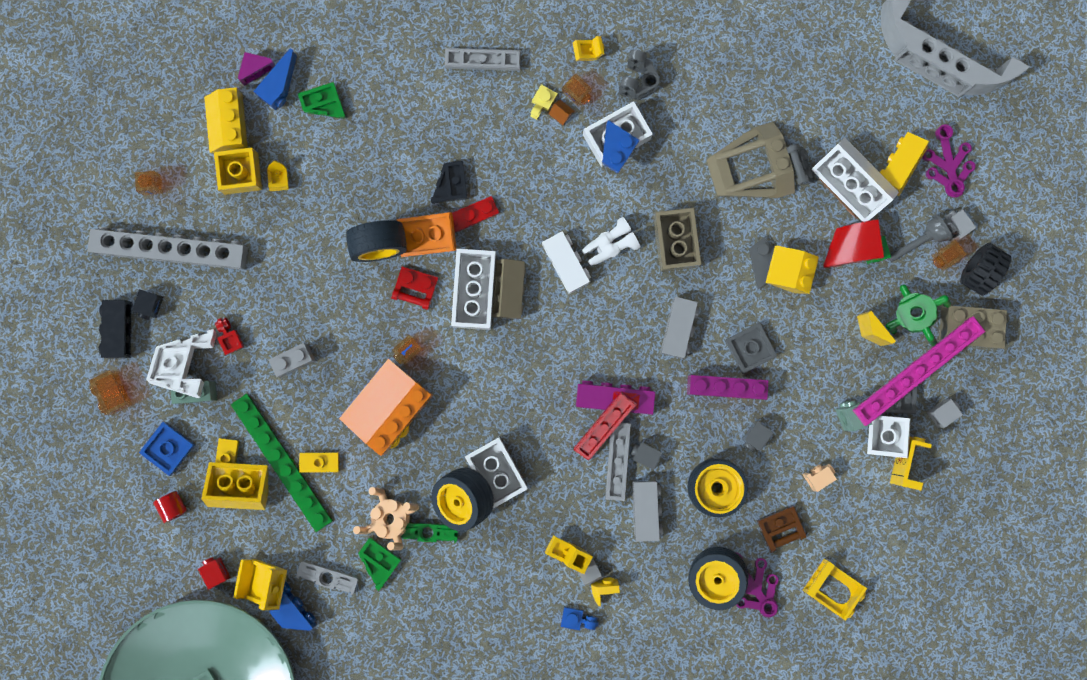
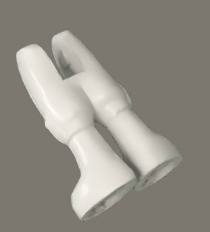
(607, 248)

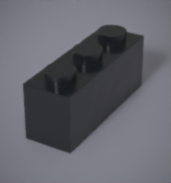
(115, 329)

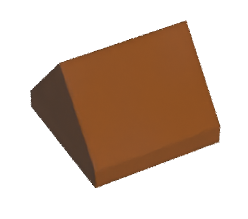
(561, 112)

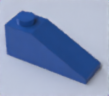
(276, 84)

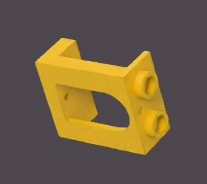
(857, 591)

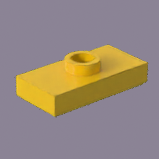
(227, 451)
(318, 462)

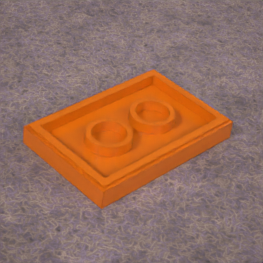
(429, 234)

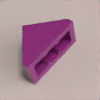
(253, 67)

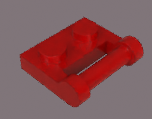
(415, 281)

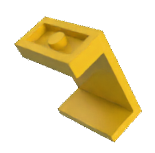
(902, 466)

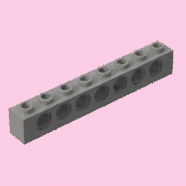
(100, 239)

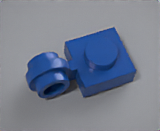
(573, 618)

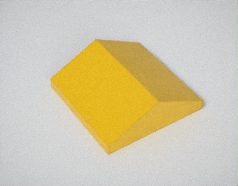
(873, 329)

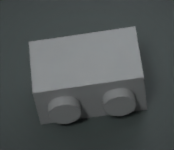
(292, 360)

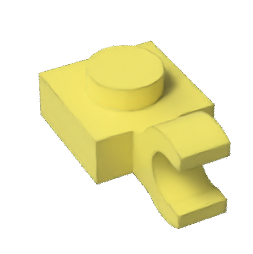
(543, 100)

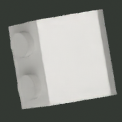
(889, 436)

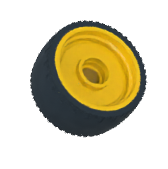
(728, 498)

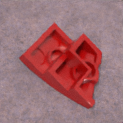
(855, 244)

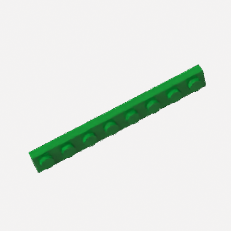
(281, 462)

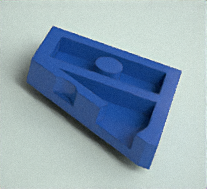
(617, 147)

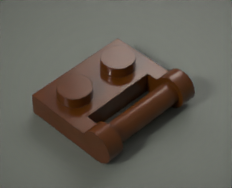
(778, 523)

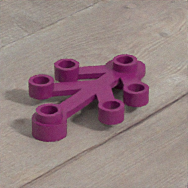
(949, 164)
(755, 587)

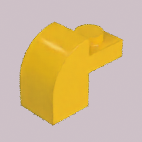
(569, 554)

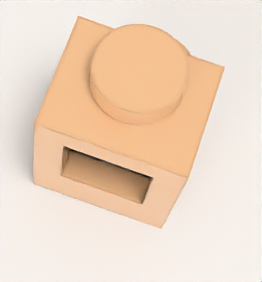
(820, 477)

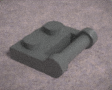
(799, 158)

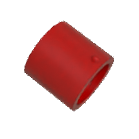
(170, 506)

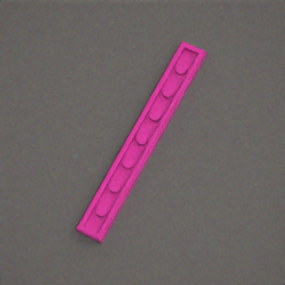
(918, 371)

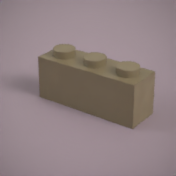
(508, 289)

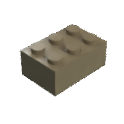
(677, 239)
(991, 320)

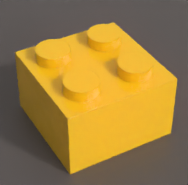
(238, 171)

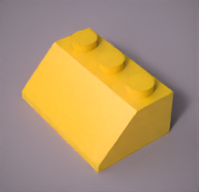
(225, 120)
(236, 486)

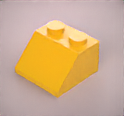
(792, 270)

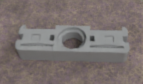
(315, 572)

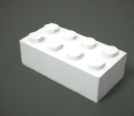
(855, 180)
(473, 289)

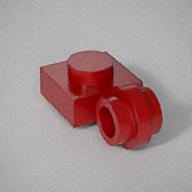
(229, 341)

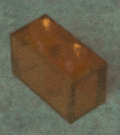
(109, 392)

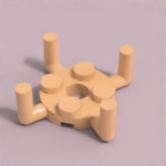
(379, 519)

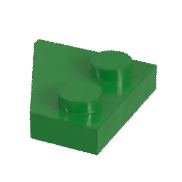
(322, 101)
(378, 561)

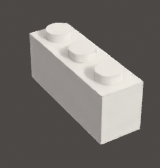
(566, 262)

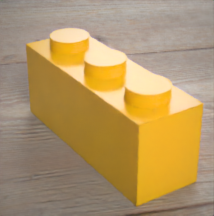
(904, 161)

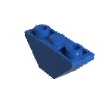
(291, 613)

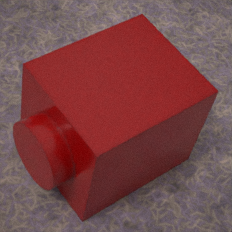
(213, 572)

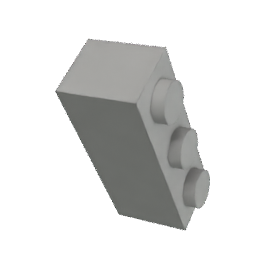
(679, 328)
(646, 511)

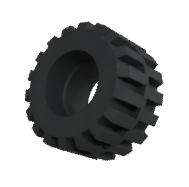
(985, 269)

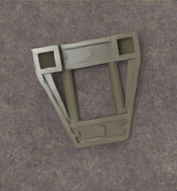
(779, 160)

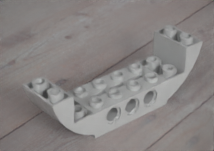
(938, 61)

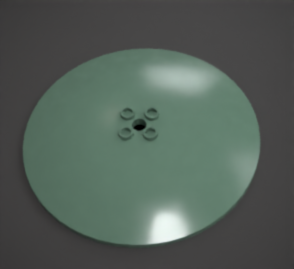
(198, 644)

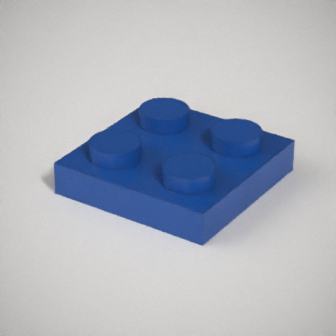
(167, 448)

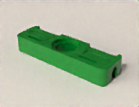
(440, 532)

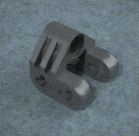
(629, 86)

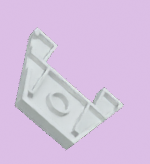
(172, 363)

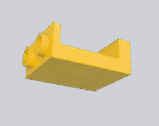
(260, 583)

